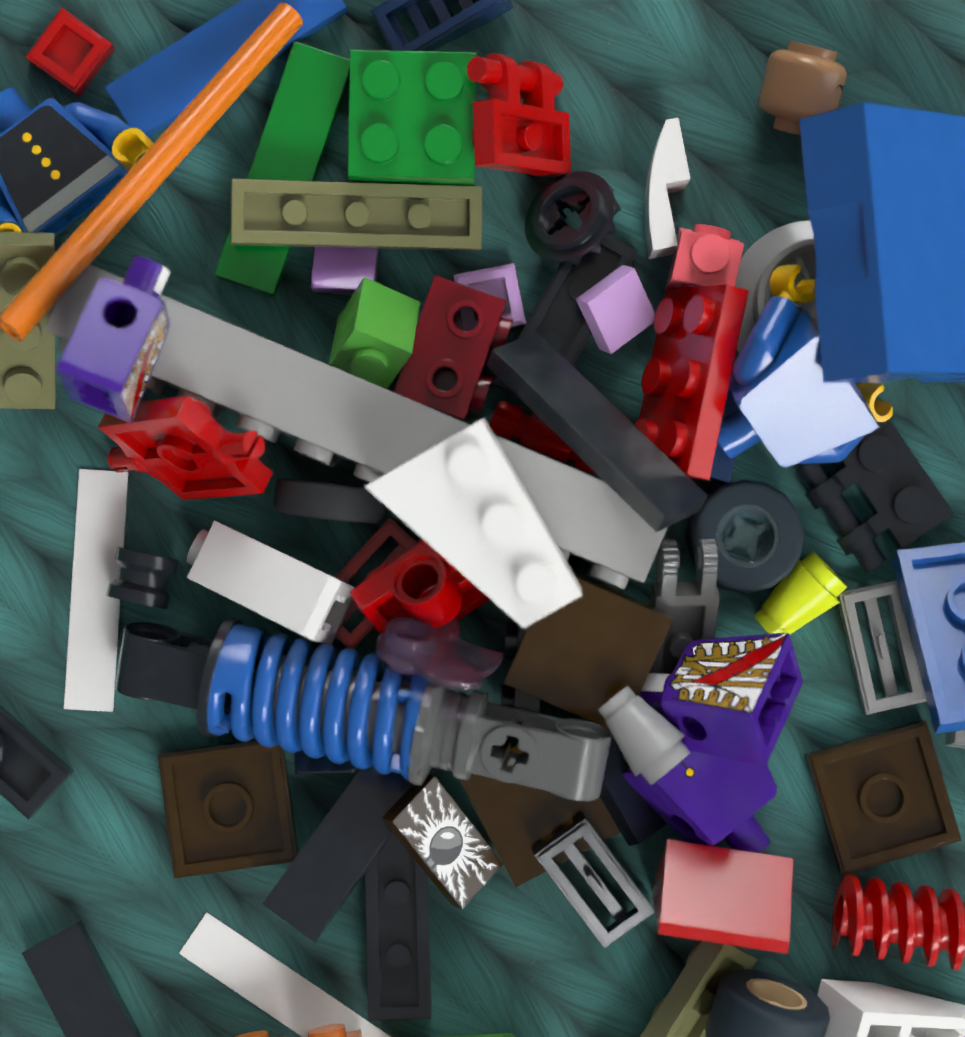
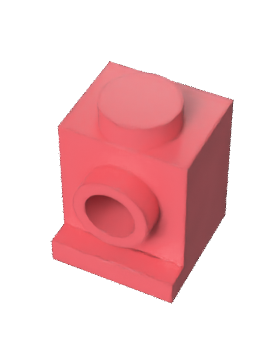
(704, 258)

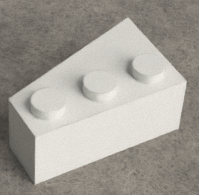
(482, 522)

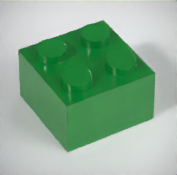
(411, 118)

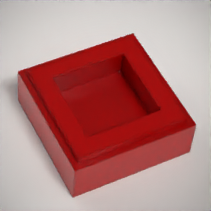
(70, 52)

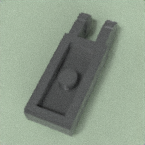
(690, 603)

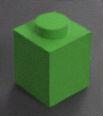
(375, 333)

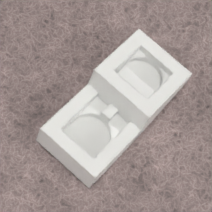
(666, 174)

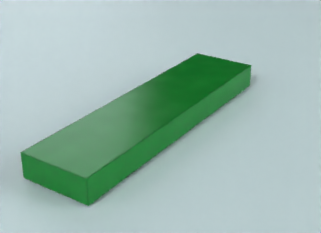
(289, 151)

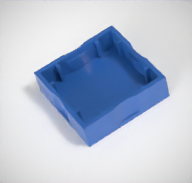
(888, 242)

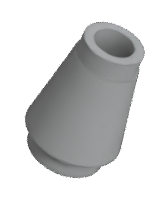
(643, 735)

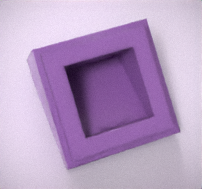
(342, 269)

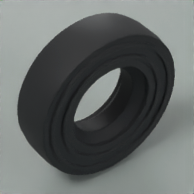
(327, 501)

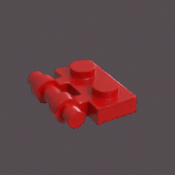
(516, 135)

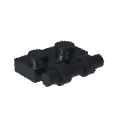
(891, 484)

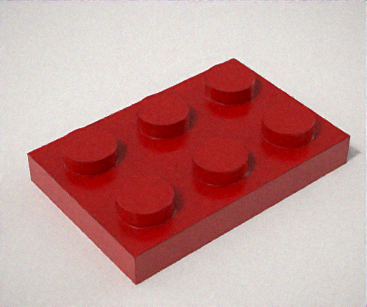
(691, 373)

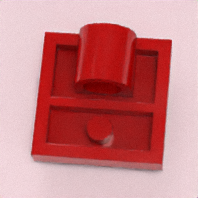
(417, 587)

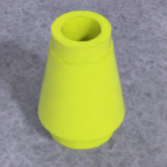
(801, 596)

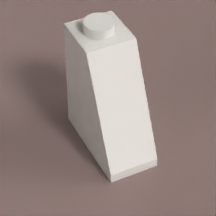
(269, 582)

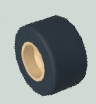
(765, 1006)

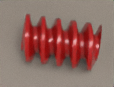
(899, 919)

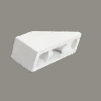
(885, 1011)

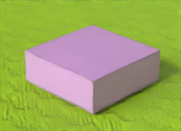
(496, 281)
(616, 309)

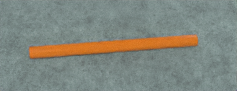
(149, 173)

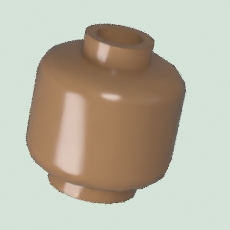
(801, 84)

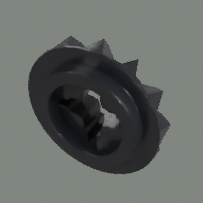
(547, 223)

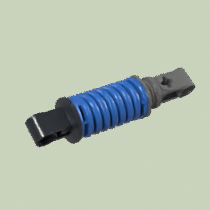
(354, 712)

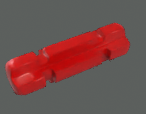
(534, 433)

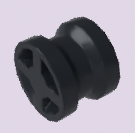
(142, 578)

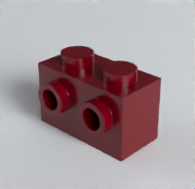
(445, 358)

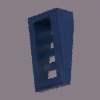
(451, 27)

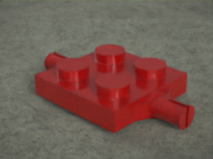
(187, 450)

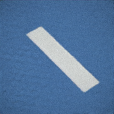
(92, 613)
(268, 981)

